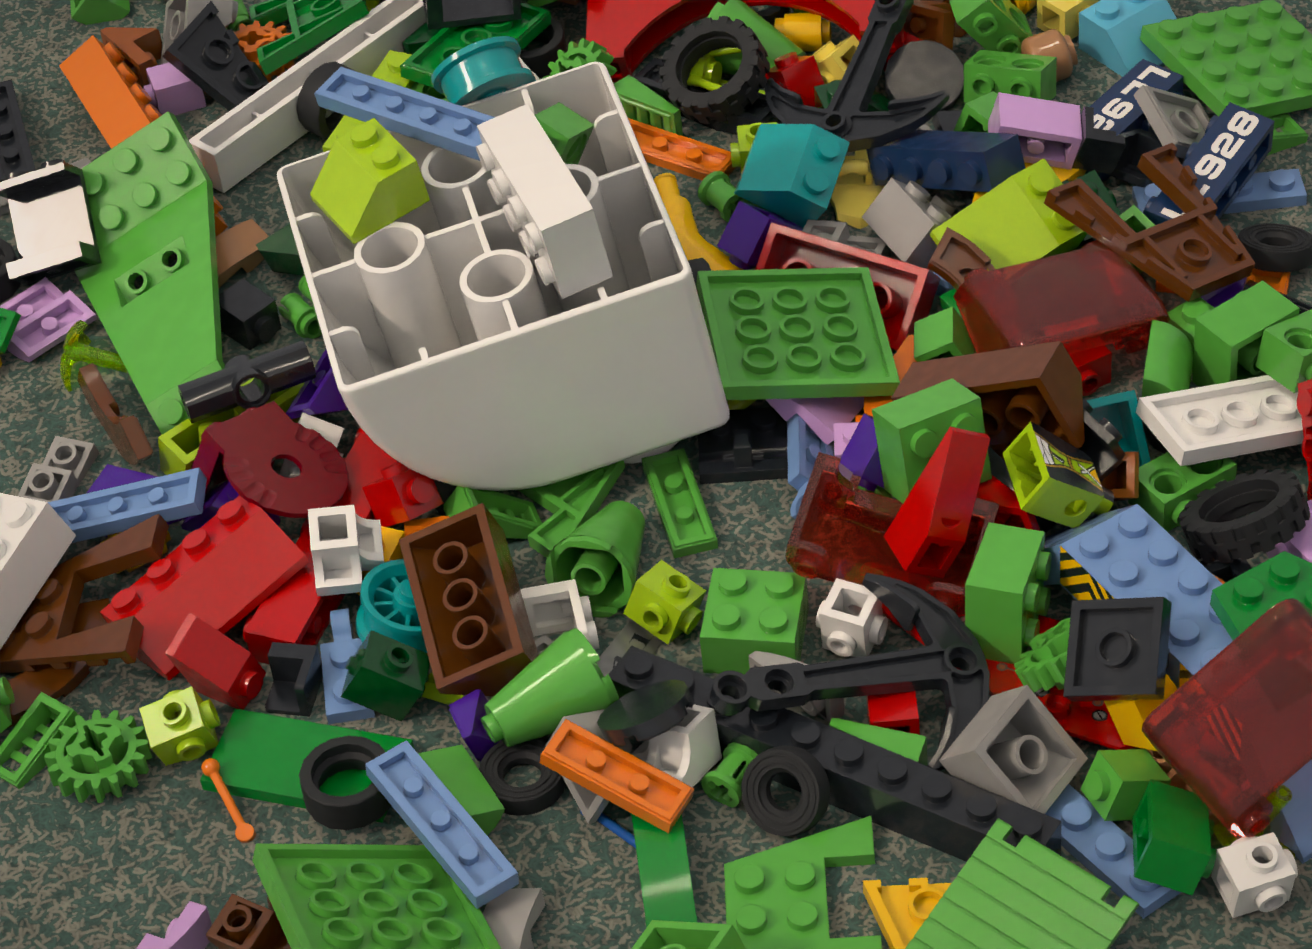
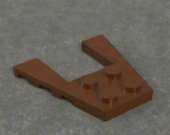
(1185, 253)
(47, 624)

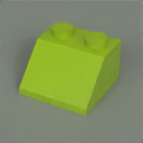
(368, 182)

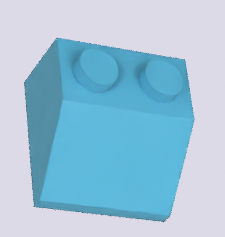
(1113, 30)

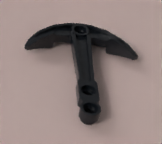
(847, 110)
(916, 669)

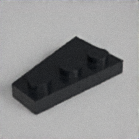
(214, 60)

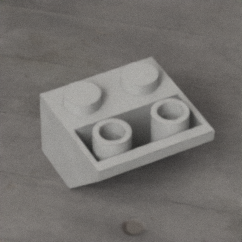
(905, 218)

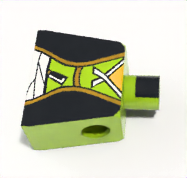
(1054, 478)

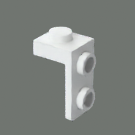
(558, 609)

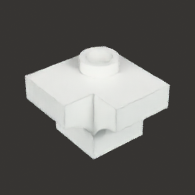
(343, 548)
(687, 748)

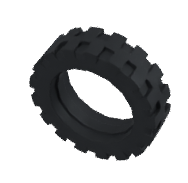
(733, 95)
(1277, 509)

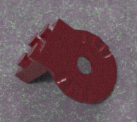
(245, 456)

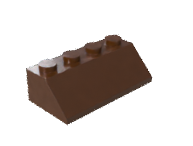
(1014, 388)
(468, 603)

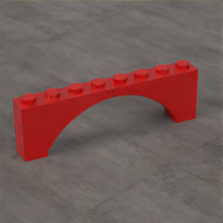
(638, 26)

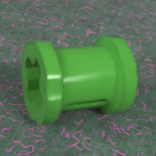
(719, 192)
(730, 774)

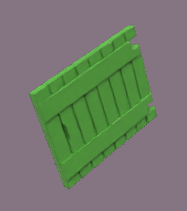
(1022, 902)

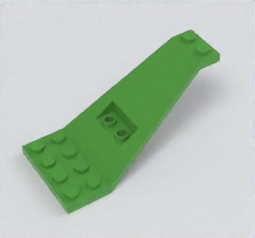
(145, 205)

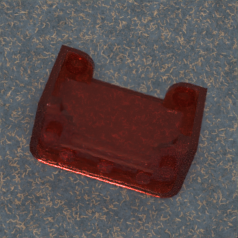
(1070, 298)
(843, 533)
(1243, 719)

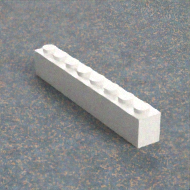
(269, 118)

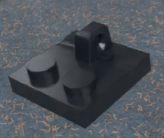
(745, 448)
(1117, 649)

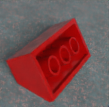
(902, 289)
(212, 574)

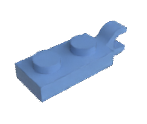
(802, 453)
(334, 671)

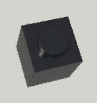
(248, 314)

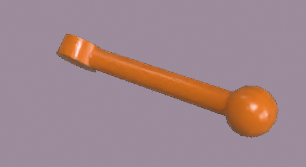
(244, 831)

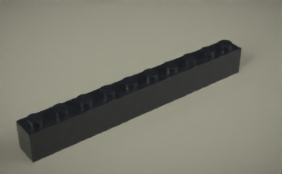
(861, 775)

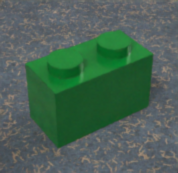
(1172, 838)

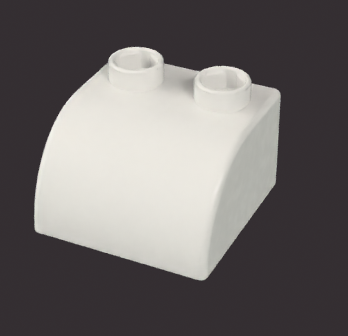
(476, 363)

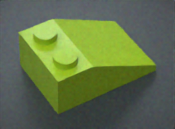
(1014, 222)

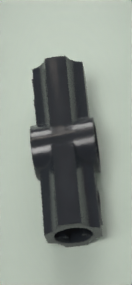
(271, 374)

